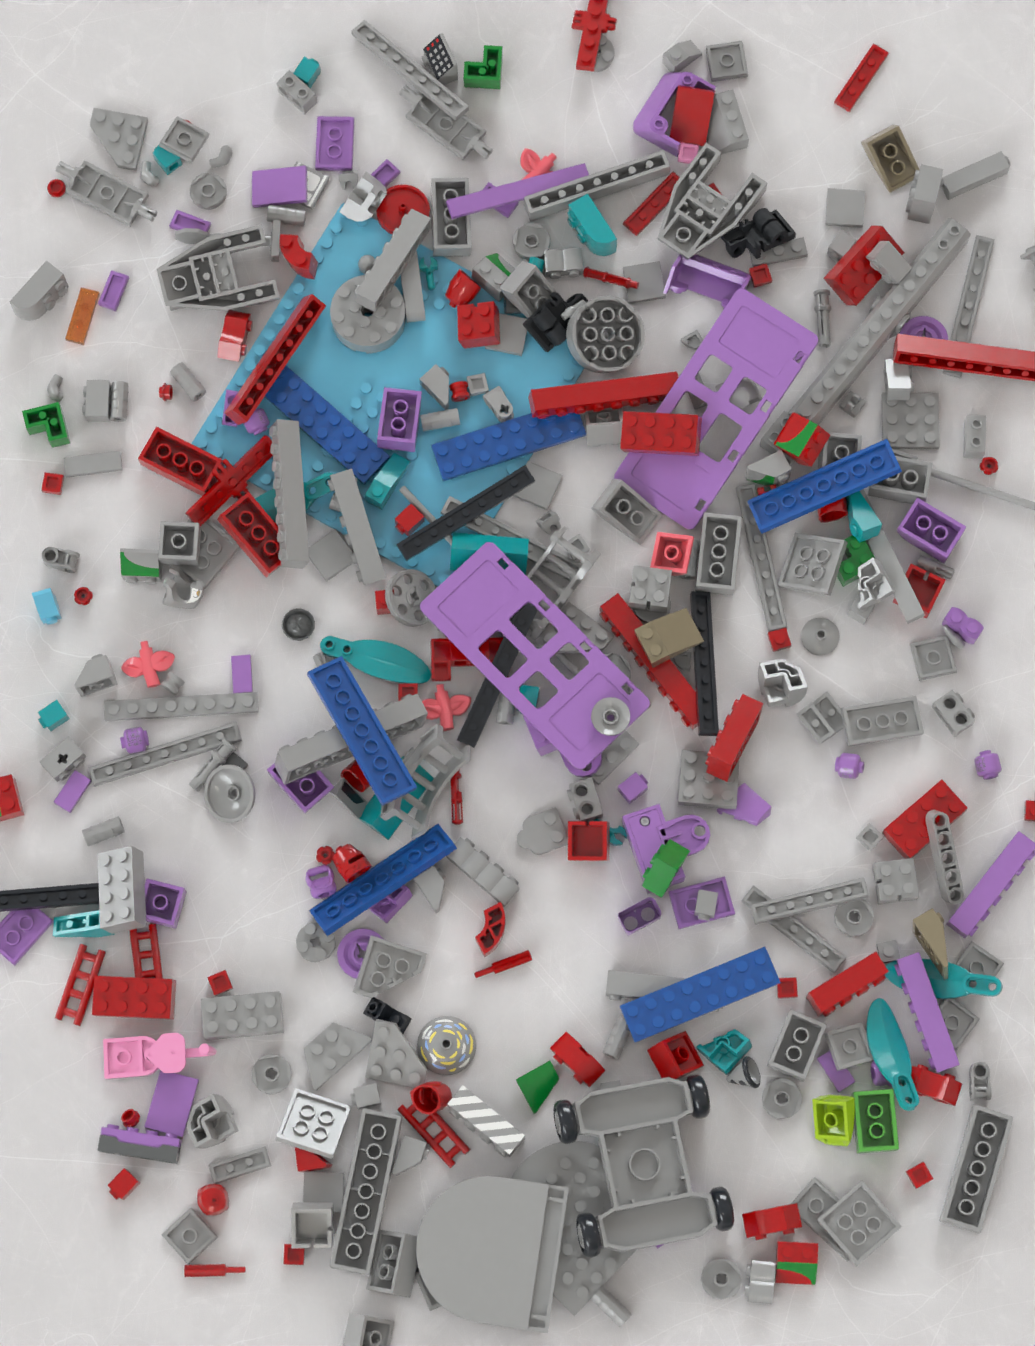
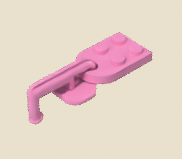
(145, 1055)

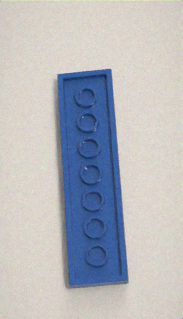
(326, 425)
(504, 442)
(824, 486)
(361, 730)
(382, 879)
(699, 994)

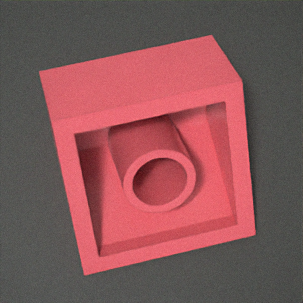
(672, 552)

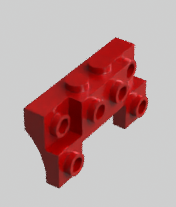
(447, 655)

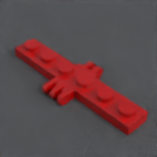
(593, 24)
(230, 481)

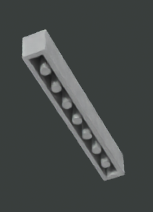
(597, 185)
(289, 494)

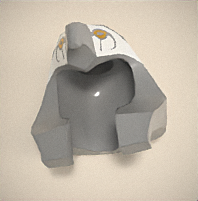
(181, 591)

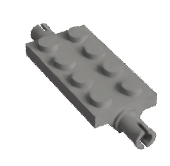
(457, 136)
(106, 192)

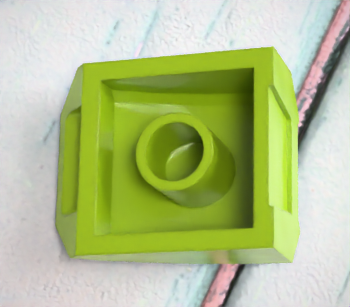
(834, 1119)

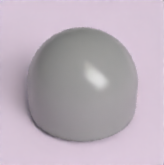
(366, 263)

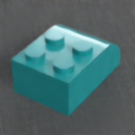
(591, 227)

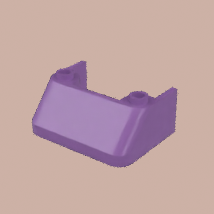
(650, 123)
(706, 278)

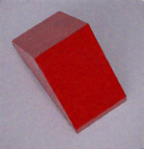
(310, 1161)

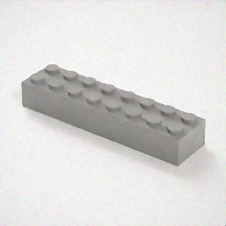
(330, 747)
(366, 1192)

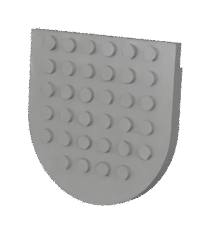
(582, 1170)
(494, 1250)

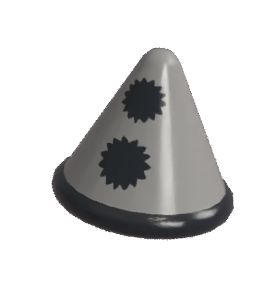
(745, 1074)

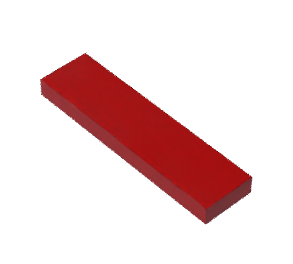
(861, 77)
(651, 206)

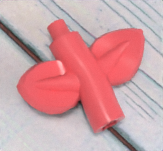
(533, 165)
(148, 664)
(446, 707)

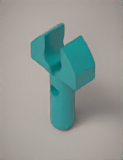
(429, 271)
(620, 830)

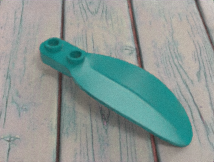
(320, 483)
(379, 659)
(957, 983)
(891, 1053)

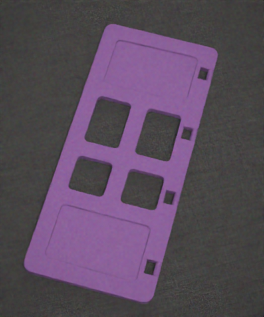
(758, 346)
(480, 602)

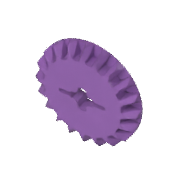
(931, 326)
(349, 952)

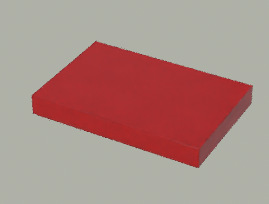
(691, 115)

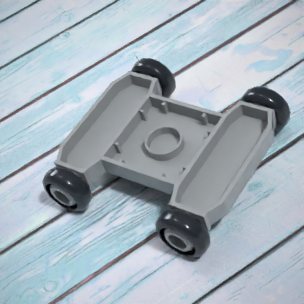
(643, 1165)

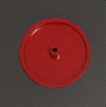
(397, 203)

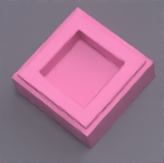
(687, 152)

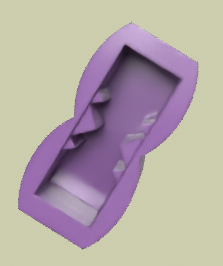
(965, 627)

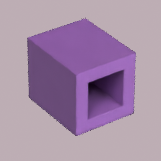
(633, 787)

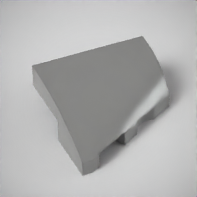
(873, 583)

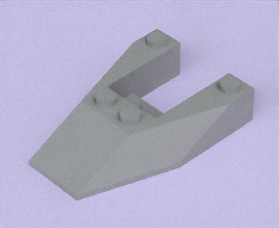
(700, 214)
(206, 276)

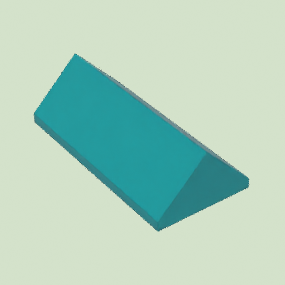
(466, 544)
(372, 811)

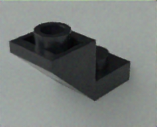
(380, 1010)

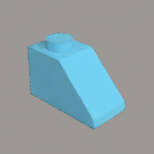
(47, 606)

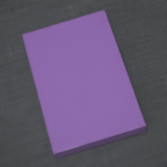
(334, 143)
(279, 186)
(685, 898)
(21, 931)
(171, 1103)

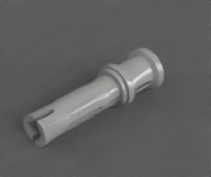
(822, 309)
(218, 757)

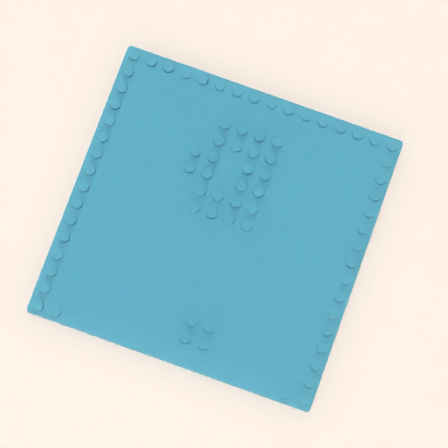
(356, 384)

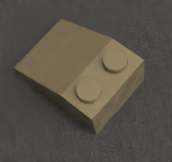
(891, 157)
(668, 636)
(929, 931)

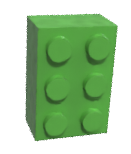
(875, 1121)

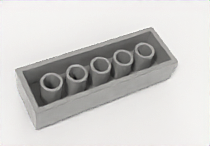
(976, 1169)

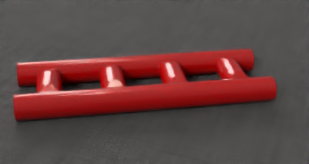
(153, 953)
(76, 973)
(434, 1142)

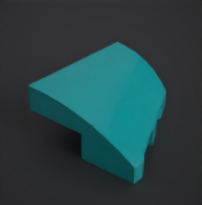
(726, 1050)

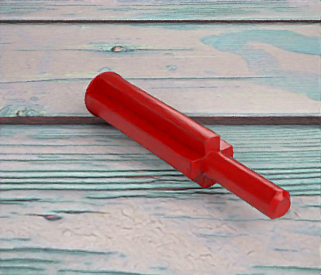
(506, 963)
(211, 1270)

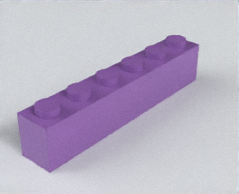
(991, 885)
(927, 1011)

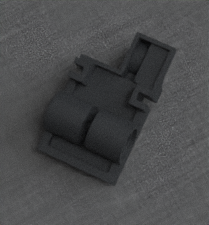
(762, 232)
(546, 322)

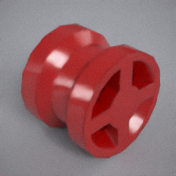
(459, 391)

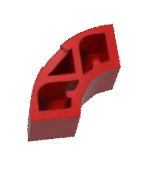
(300, 260)
(234, 335)
(493, 930)
(577, 1059)
(936, 1086)
(772, 1220)

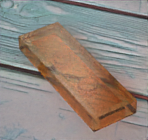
(82, 316)

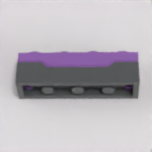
(139, 1145)

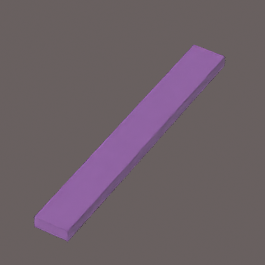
(512, 191)

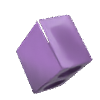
(629, 912)

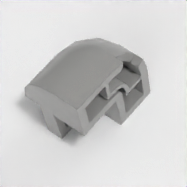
(364, 199)
(745, 394)
(781, 682)
(211, 1122)

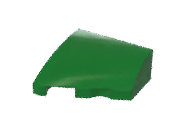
(538, 1084)

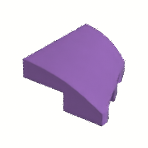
(749, 806)
(391, 904)

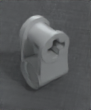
(498, 402)
(64, 560)
(980, 1083)

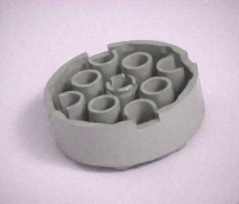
(362, 332)
(587, 340)

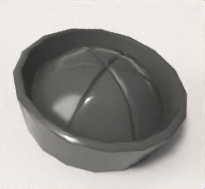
(298, 624)

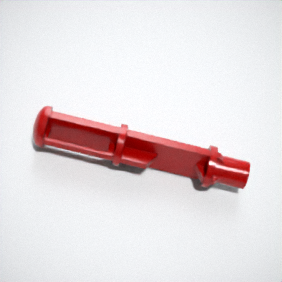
(614, 279)
(456, 798)

